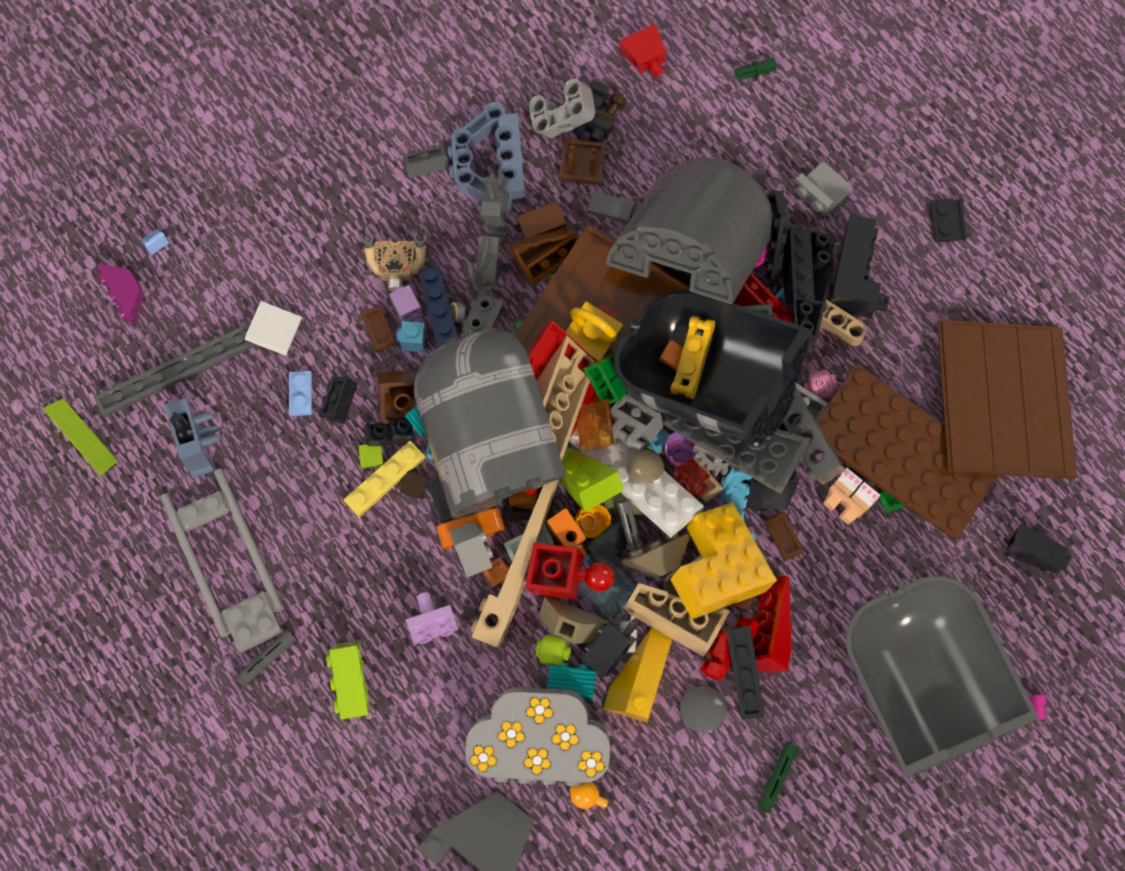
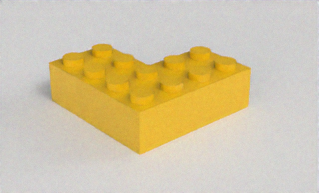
(730, 563)

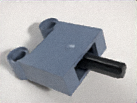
(189, 436)

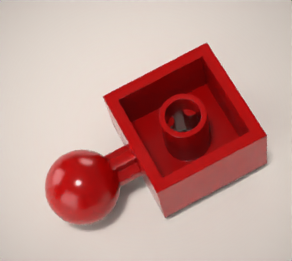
(566, 580)

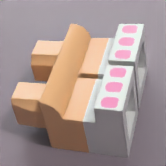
(842, 491)

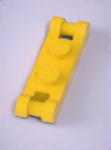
(693, 357)

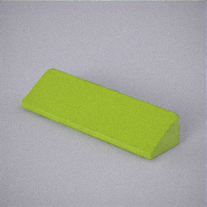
(80, 436)

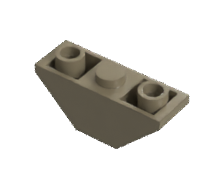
(659, 557)
(570, 622)

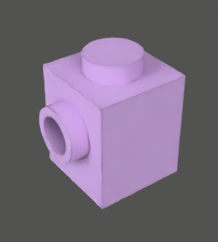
(405, 303)

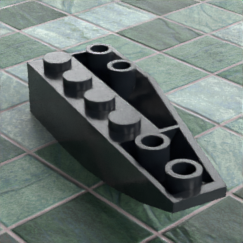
(807, 277)

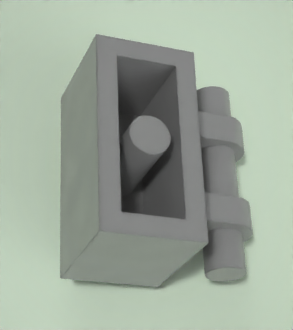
(637, 419)

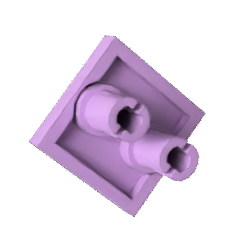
(431, 621)

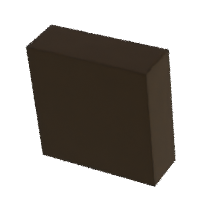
(414, 485)

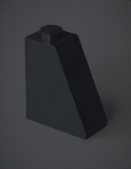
(1037, 550)

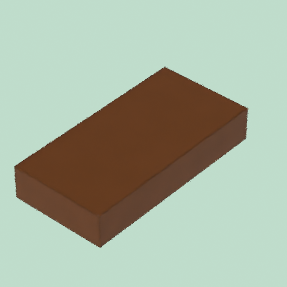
(378, 328)
(784, 536)

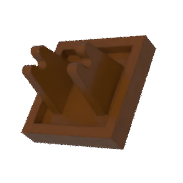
(582, 162)

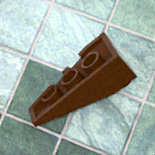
(395, 394)

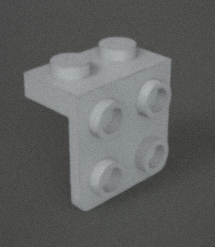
(822, 188)

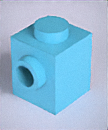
(412, 336)

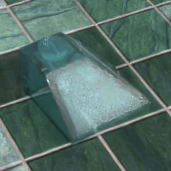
(615, 598)

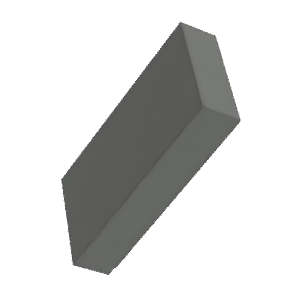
(610, 207)

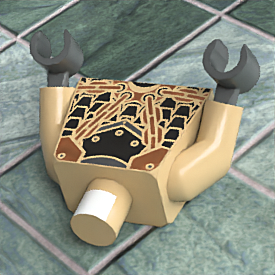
(395, 259)

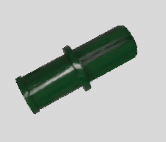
(755, 69)

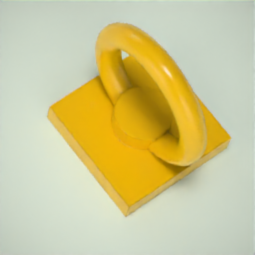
(593, 330)

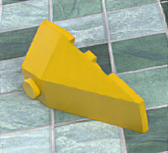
(638, 681)

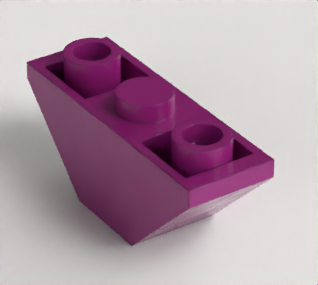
(123, 290)

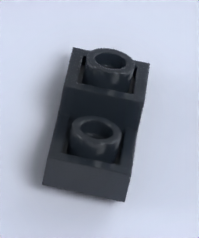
(394, 432)

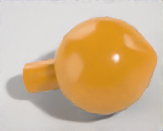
(586, 796)

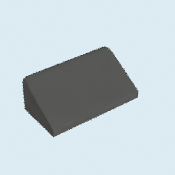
(426, 161)

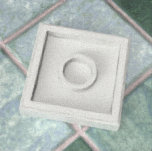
(273, 328)

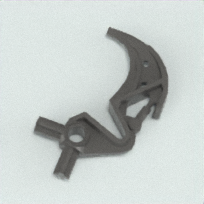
(493, 204)

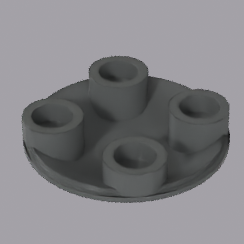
(703, 709)

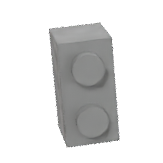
(471, 548)

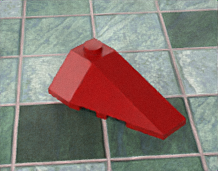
(773, 636)

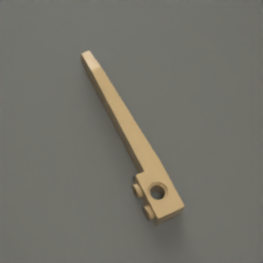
(509, 596)

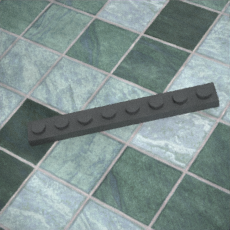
(173, 371)

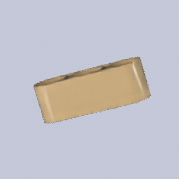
(848, 324)

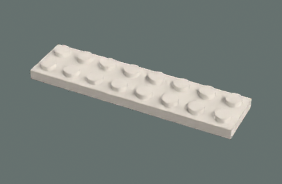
(662, 501)

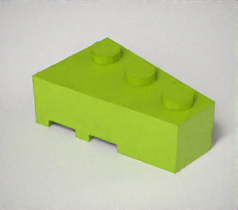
(589, 479)
(348, 680)

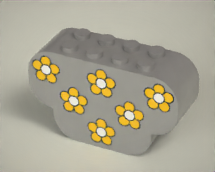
(539, 738)

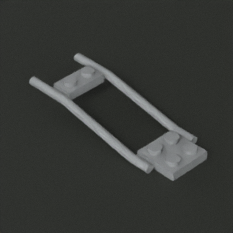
(252, 619)

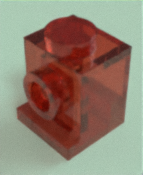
(692, 477)

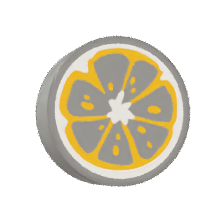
(457, 311)

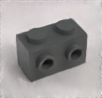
(484, 313)

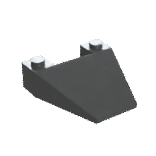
(486, 834)

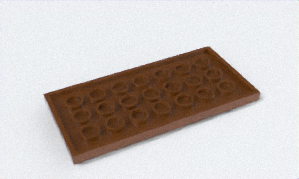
(900, 451)

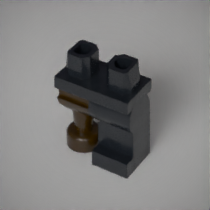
(603, 120)

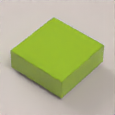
(370, 456)

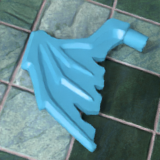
(735, 490)

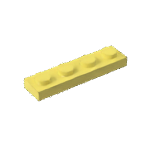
(384, 479)

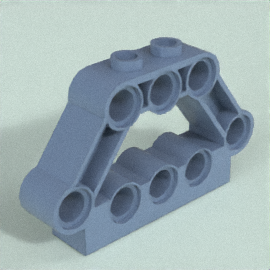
(475, 131)

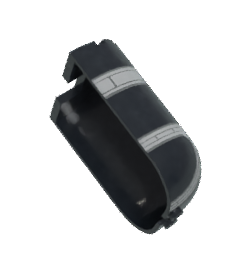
(745, 375)

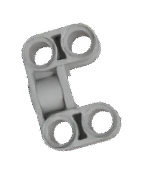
(577, 110)

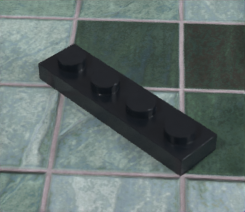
(745, 672)

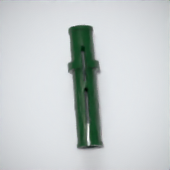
(786, 758)

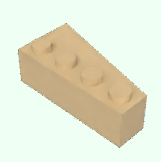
(671, 618)

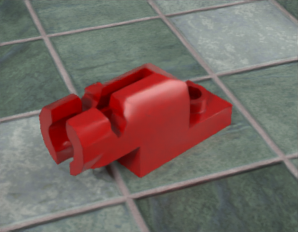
(719, 653)

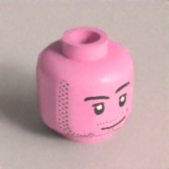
(821, 384)

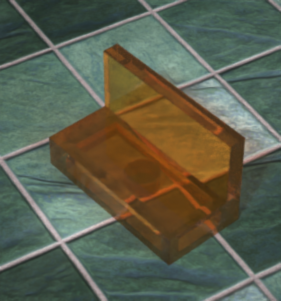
(595, 426)

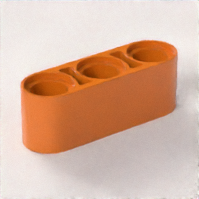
(488, 520)

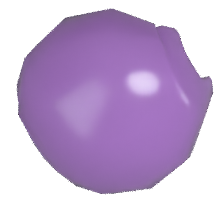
(678, 449)

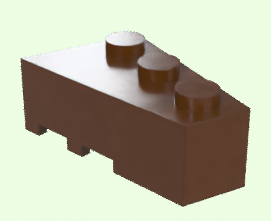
(541, 253)

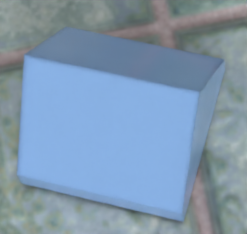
(154, 241)

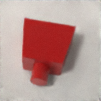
(645, 50)

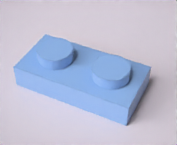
(300, 393)

